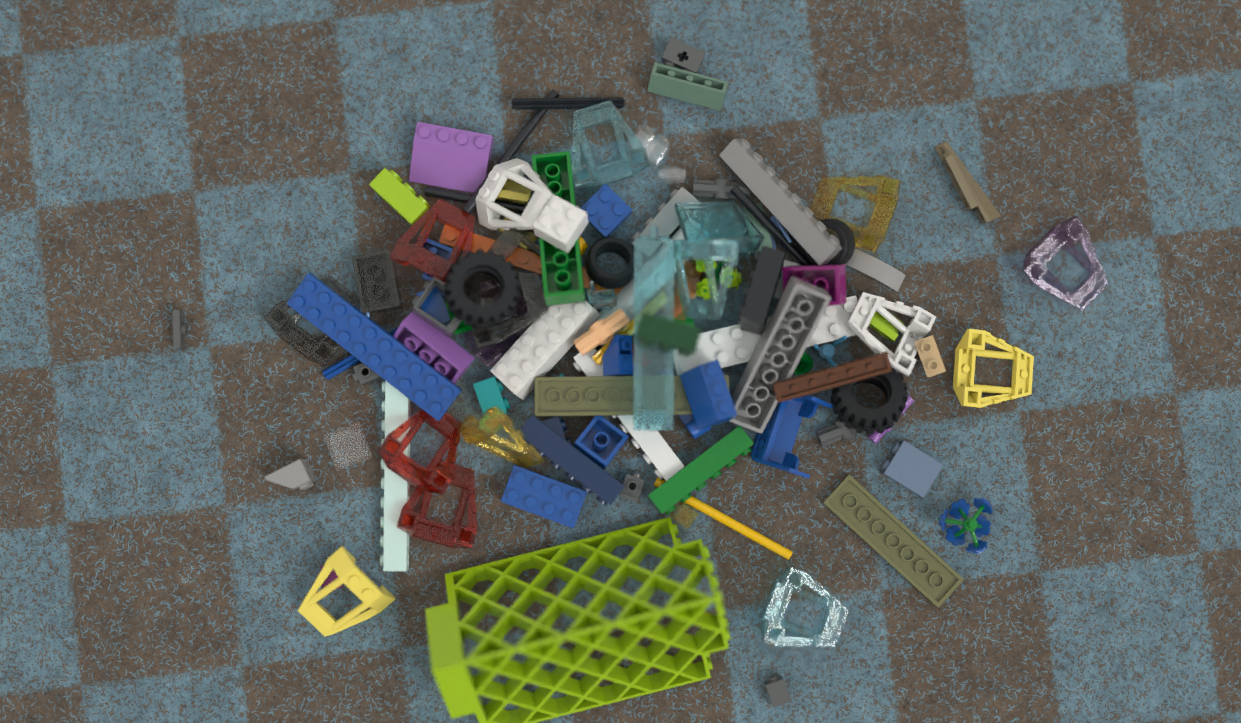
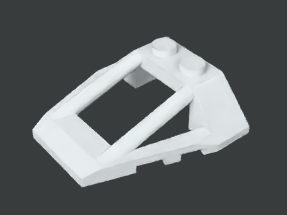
(489, 212)
(917, 329)

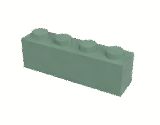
(687, 86)

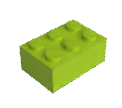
(400, 196)

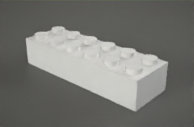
(543, 345)

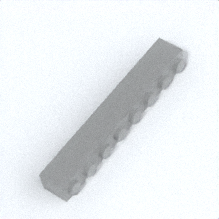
(780, 201)

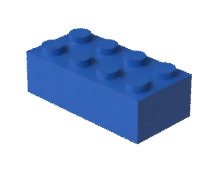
(544, 496)

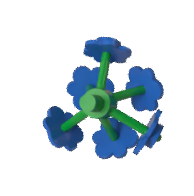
(976, 525)

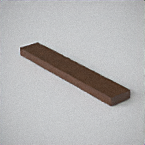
(832, 377)

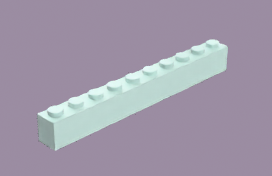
(396, 490)

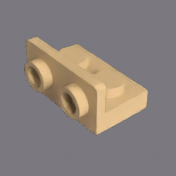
(930, 356)

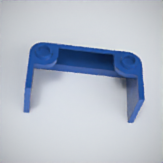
(777, 440)

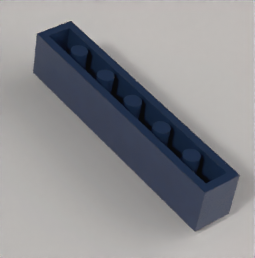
(571, 460)

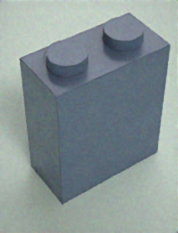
(911, 468)

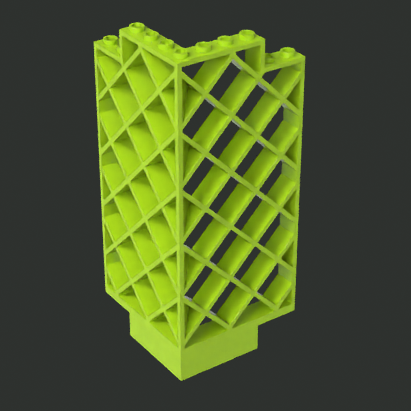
(541, 643)

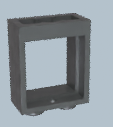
(419, 300)

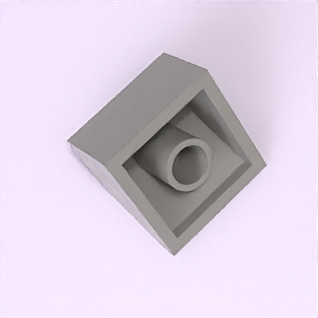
(294, 476)

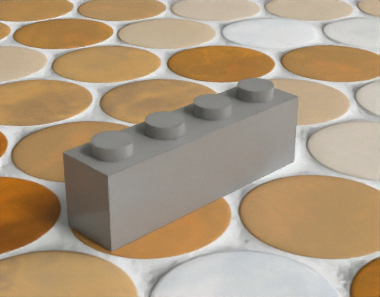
(667, 217)

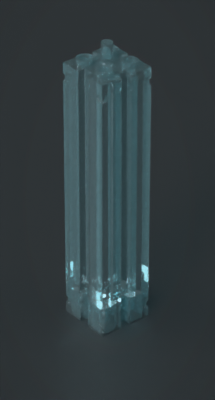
(653, 367)

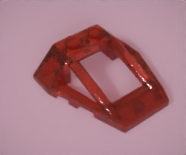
(425, 260)
(431, 478)
(450, 536)

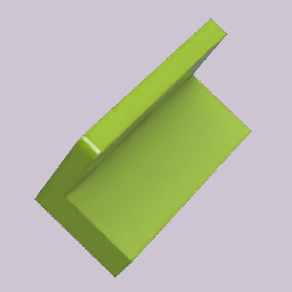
(884, 327)

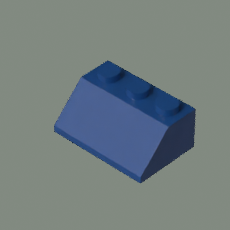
(708, 395)

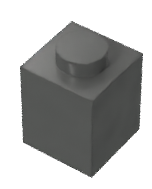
(777, 691)

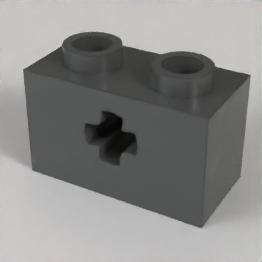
(677, 49)

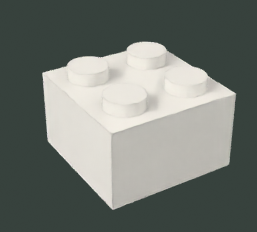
(560, 223)

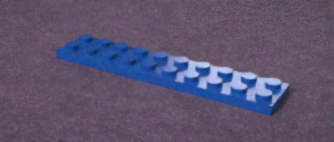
(374, 346)

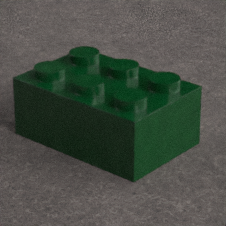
(668, 335)

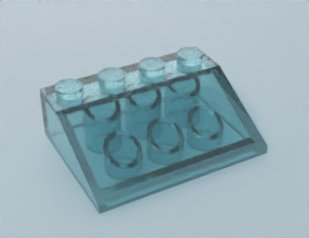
(719, 222)

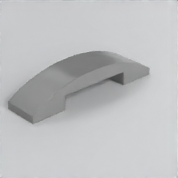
(875, 269)

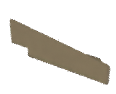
(966, 186)

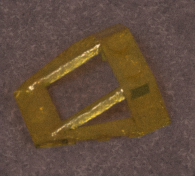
(885, 199)
(482, 435)

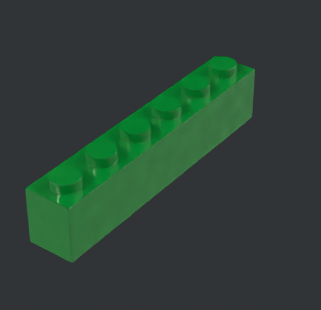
(699, 470)

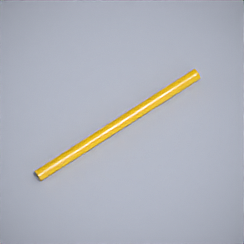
(735, 525)

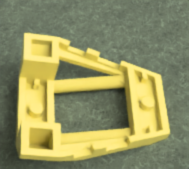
(973, 345)
(357, 581)

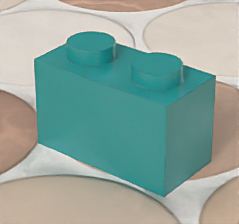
(490, 394)

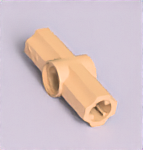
(601, 332)

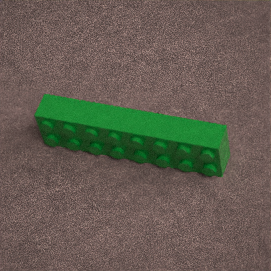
(560, 270)

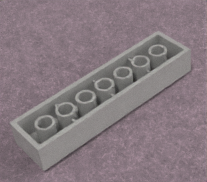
(778, 352)

